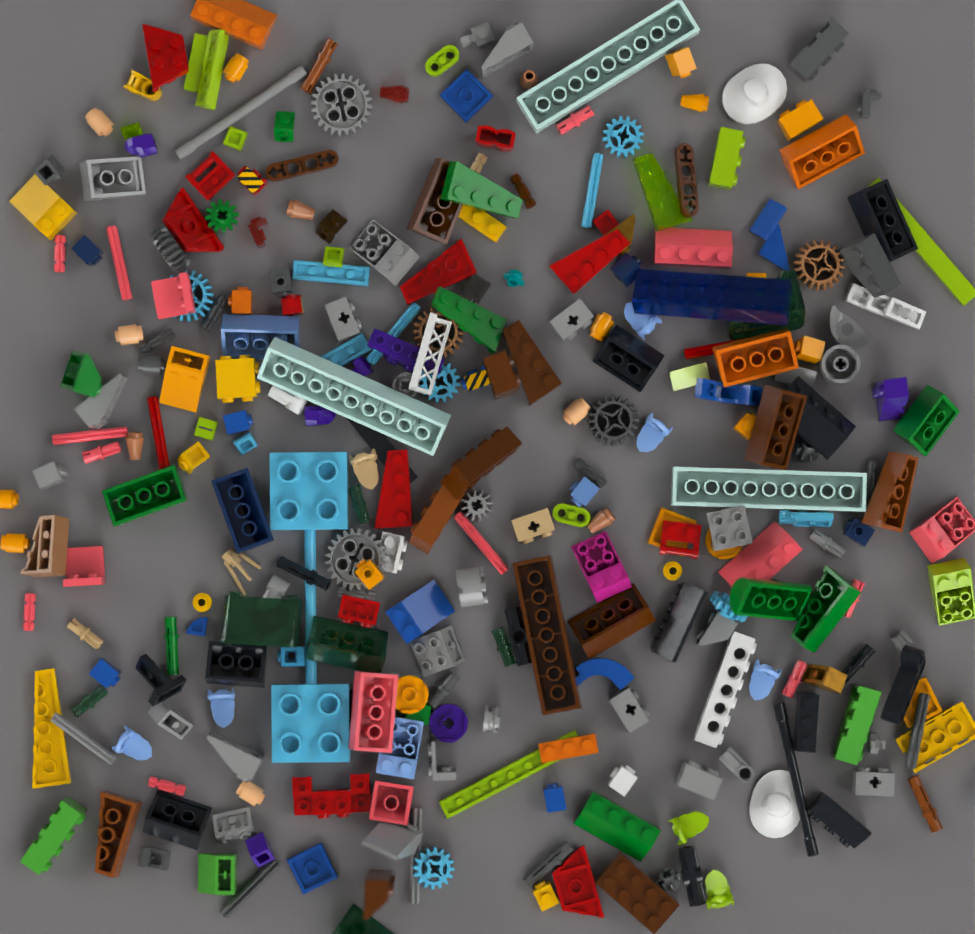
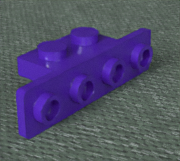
(399, 351)

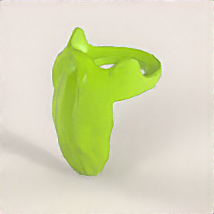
(689, 825)
(717, 890)

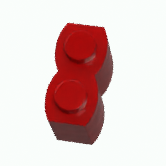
(490, 137)

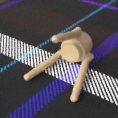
(233, 559)

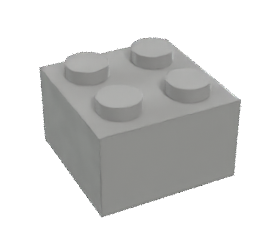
(698, 779)

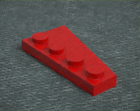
(588, 261)
(444, 271)
(395, 494)

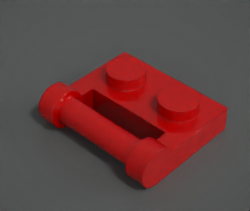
(215, 180)
(682, 533)

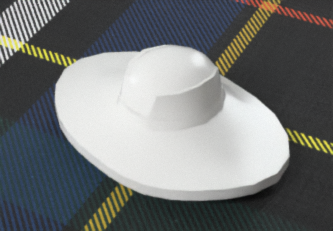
(754, 94)
(774, 805)

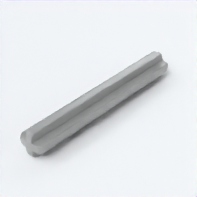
(83, 738)

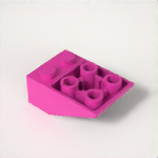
(601, 566)

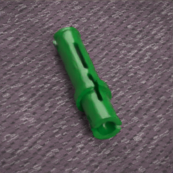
(171, 645)

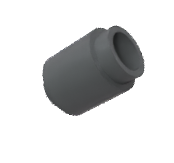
(151, 364)

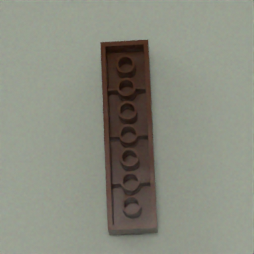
(547, 635)

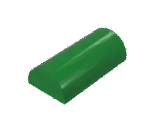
(144, 495)
(769, 598)

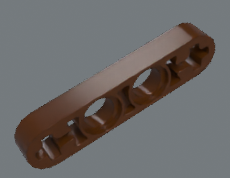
(302, 168)
(686, 180)

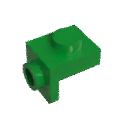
(284, 126)

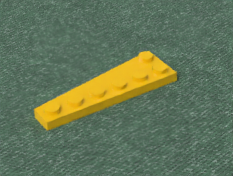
(49, 746)

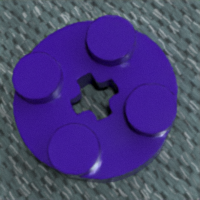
(441, 731)

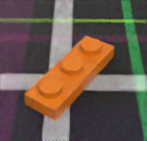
(568, 748)

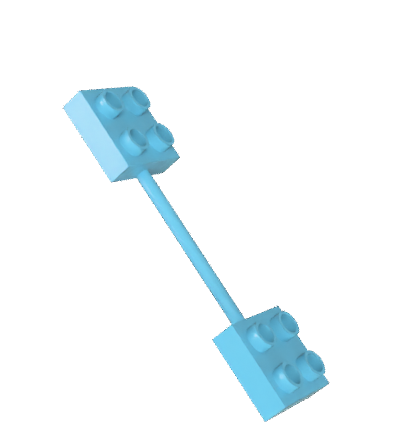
(310, 716)

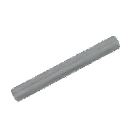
(414, 895)

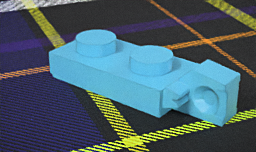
(806, 519)

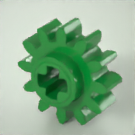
(222, 209)

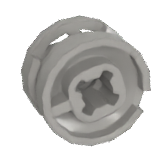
(402, 382)
(491, 718)

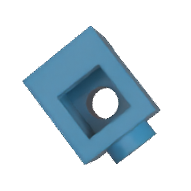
(299, 660)

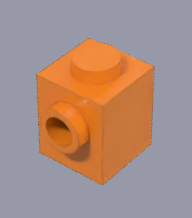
(241, 301)

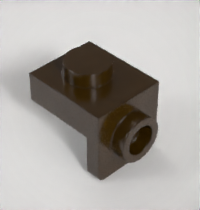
(330, 226)

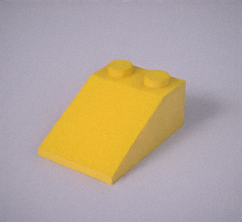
(43, 207)

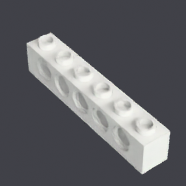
(715, 696)

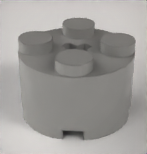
(847, 357)
(472, 586)

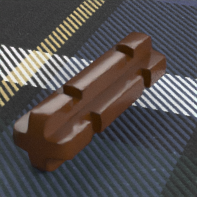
(522, 191)

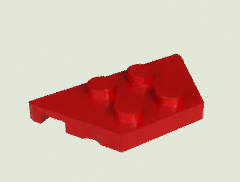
(165, 55)
(190, 226)
(577, 886)

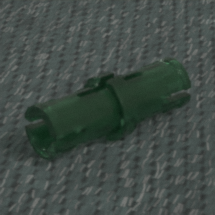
(359, 504)
(503, 647)
(89, 701)

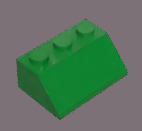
(926, 420)

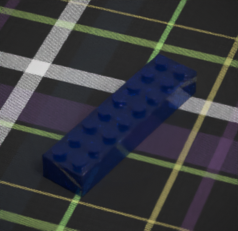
(712, 296)

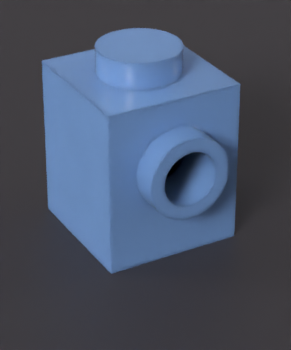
(583, 492)

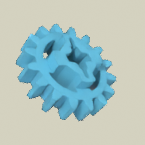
(630, 138)
(451, 388)
(722, 603)
(427, 872)

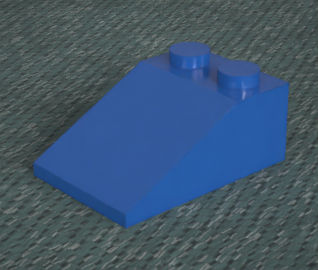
(420, 611)

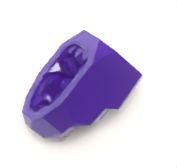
(141, 145)
(318, 415)

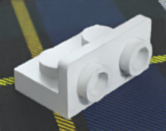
(394, 545)

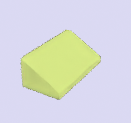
(688, 376)

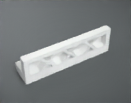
(424, 348)

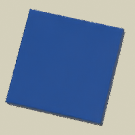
(466, 95)
(312, 868)

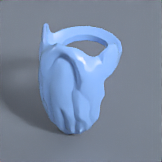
(641, 323)
(651, 434)
(762, 680)
(222, 706)
(133, 745)

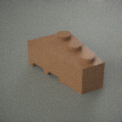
(49, 548)

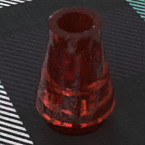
(395, 93)

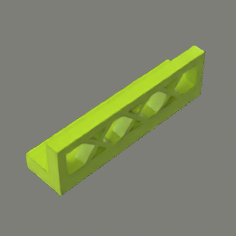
(212, 69)

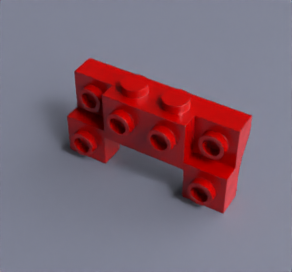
(332, 800)

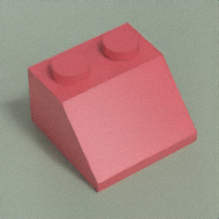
(391, 802)

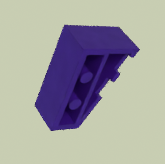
(890, 397)

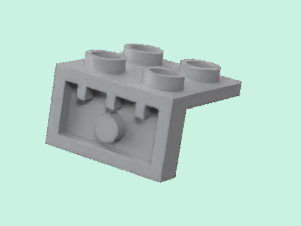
(729, 528)
(437, 651)
(444, 772)

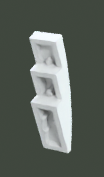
(885, 306)

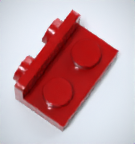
(358, 610)

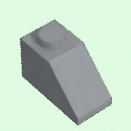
(170, 719)

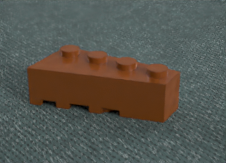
(892, 493)

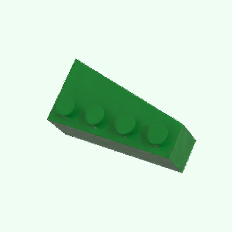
(478, 192)
(825, 609)

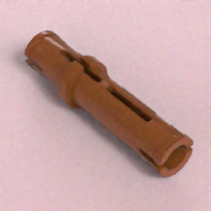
(319, 65)
(925, 804)

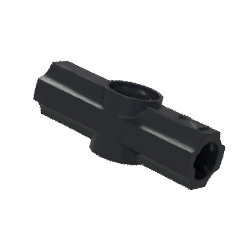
(516, 623)
(692, 875)

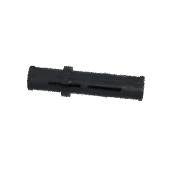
(310, 576)
(858, 662)

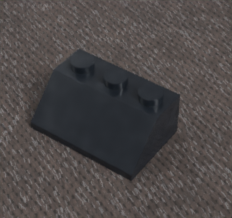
(628, 358)
(236, 664)
(177, 819)
(838, 821)

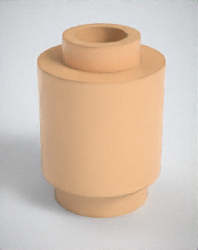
(99, 122)
(129, 334)
(576, 411)
(250, 793)

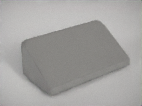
(804, 373)

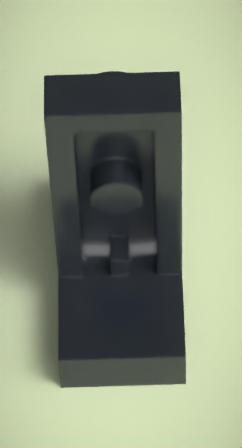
(158, 680)

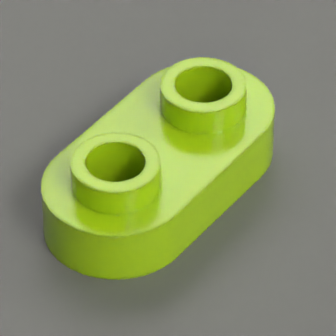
(442, 61)
(571, 515)

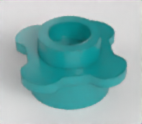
(514, 278)

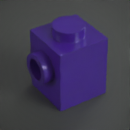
(259, 849)

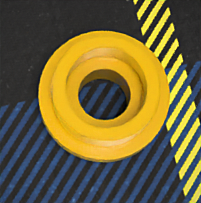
(677, 566)
(206, 597)

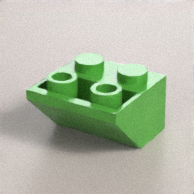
(217, 873)

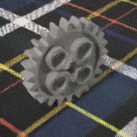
(358, 101)
(340, 551)

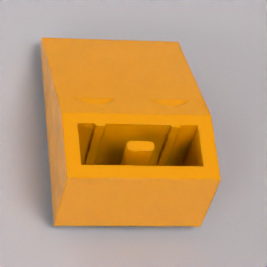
(184, 379)

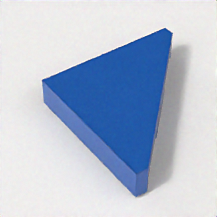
(774, 250)

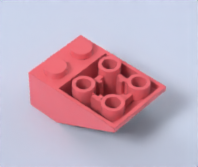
(944, 530)

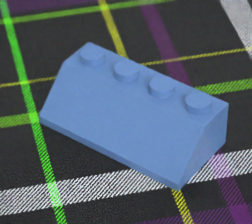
(255, 333)

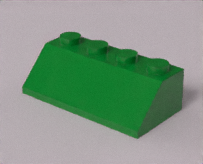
(81, 375)
(617, 826)

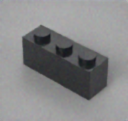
(806, 722)

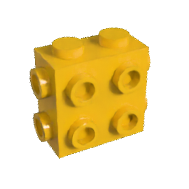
(237, 378)

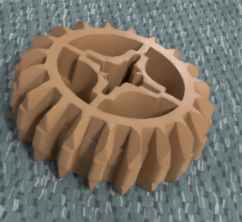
(811, 262)
(451, 342)

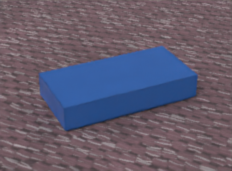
(768, 219)

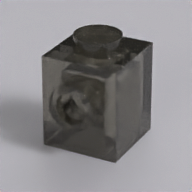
(475, 289)

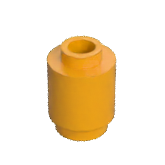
(235, 68)
(601, 326)
(8, 498)
(15, 543)

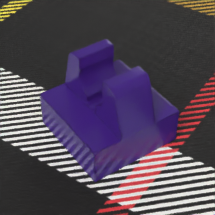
(362, 367)

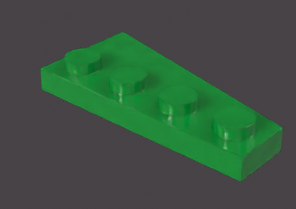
(477, 321)

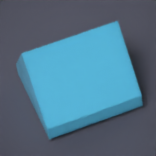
(245, 443)

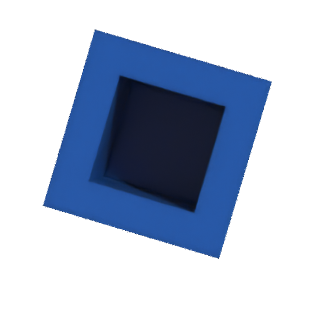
(238, 422)
(105, 673)
(554, 798)

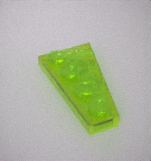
(658, 194)

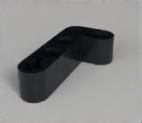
(904, 685)

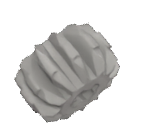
(474, 499)

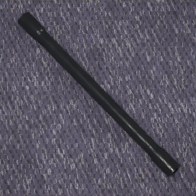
(809, 839)

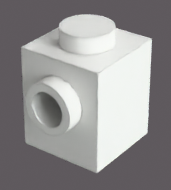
(622, 779)

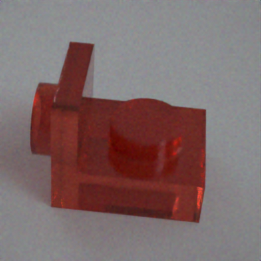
(258, 235)

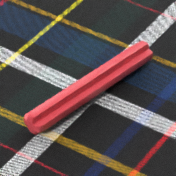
(119, 262)
(89, 435)
(481, 543)

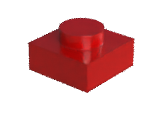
(605, 222)

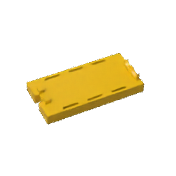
(941, 735)

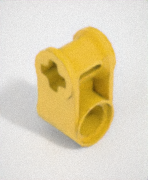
(140, 84)

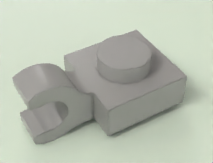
(479, 35)
(875, 743)

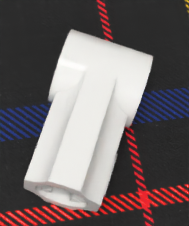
(291, 401)

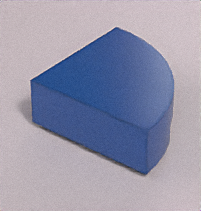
(198, 627)

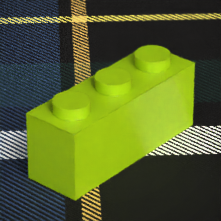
(726, 158)

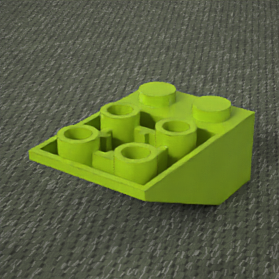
(952, 591)

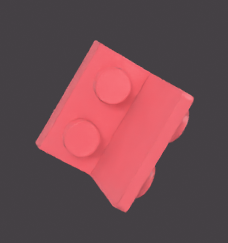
(173, 296)
(85, 566)

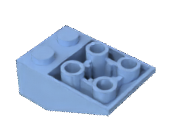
(405, 749)

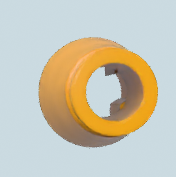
(696, 102)

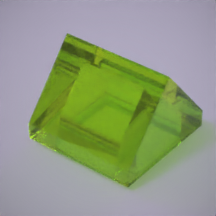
(131, 130)

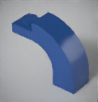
(735, 394)
(606, 667)

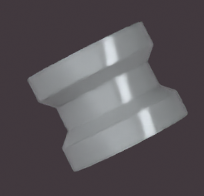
(901, 640)

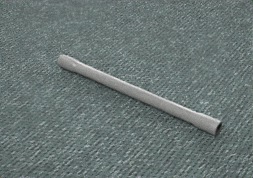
(290, 78)

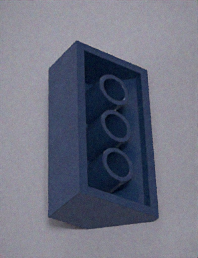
(242, 510)

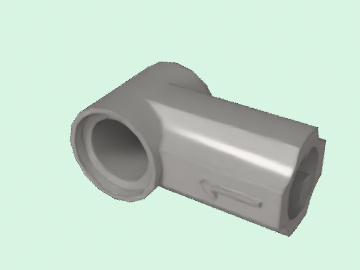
(276, 587)
(735, 764)

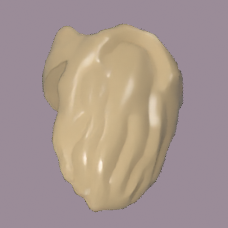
(366, 468)

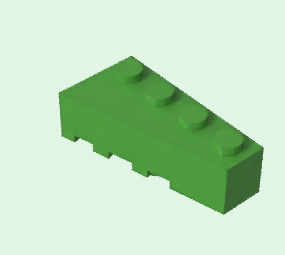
(856, 724)
(53, 836)

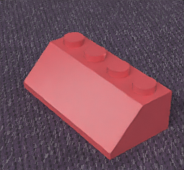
(693, 248)
(763, 557)
(373, 712)

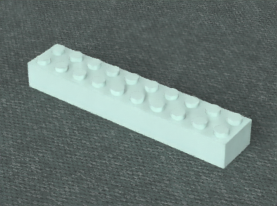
(608, 65)
(353, 396)
(768, 489)

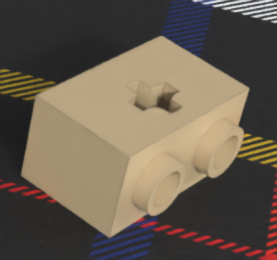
(540, 517)

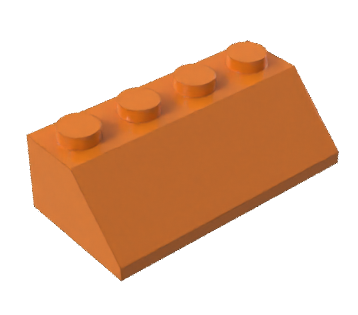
(237, 18)
(822, 151)
(755, 357)

